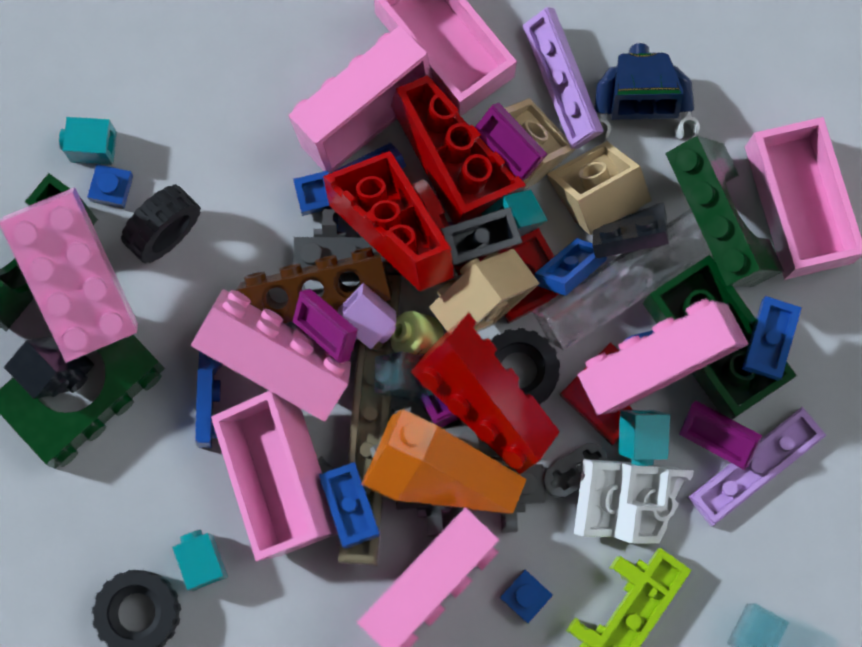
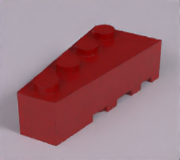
(451, 152)
(391, 218)
(486, 395)

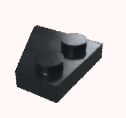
(632, 233)

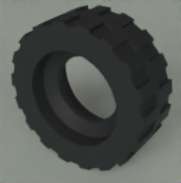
(160, 223)
(539, 350)
(116, 590)

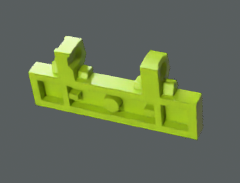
(649, 592)

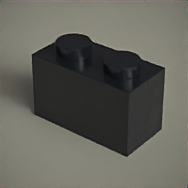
(482, 236)
(43, 371)

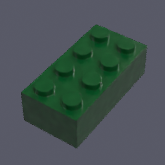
(724, 380)

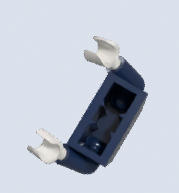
(645, 88)

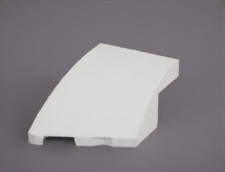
(627, 500)

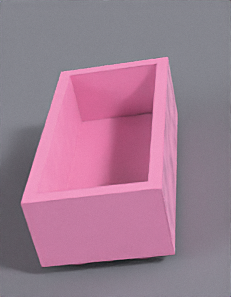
(461, 48)
(358, 100)
(804, 198)
(69, 274)
(272, 354)
(662, 358)
(274, 475)
(429, 580)

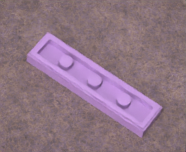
(562, 78)
(772, 456)

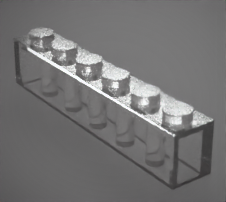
(621, 284)

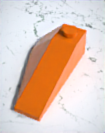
(436, 468)

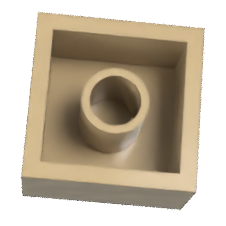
(484, 290)

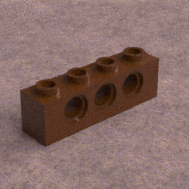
(364, 262)

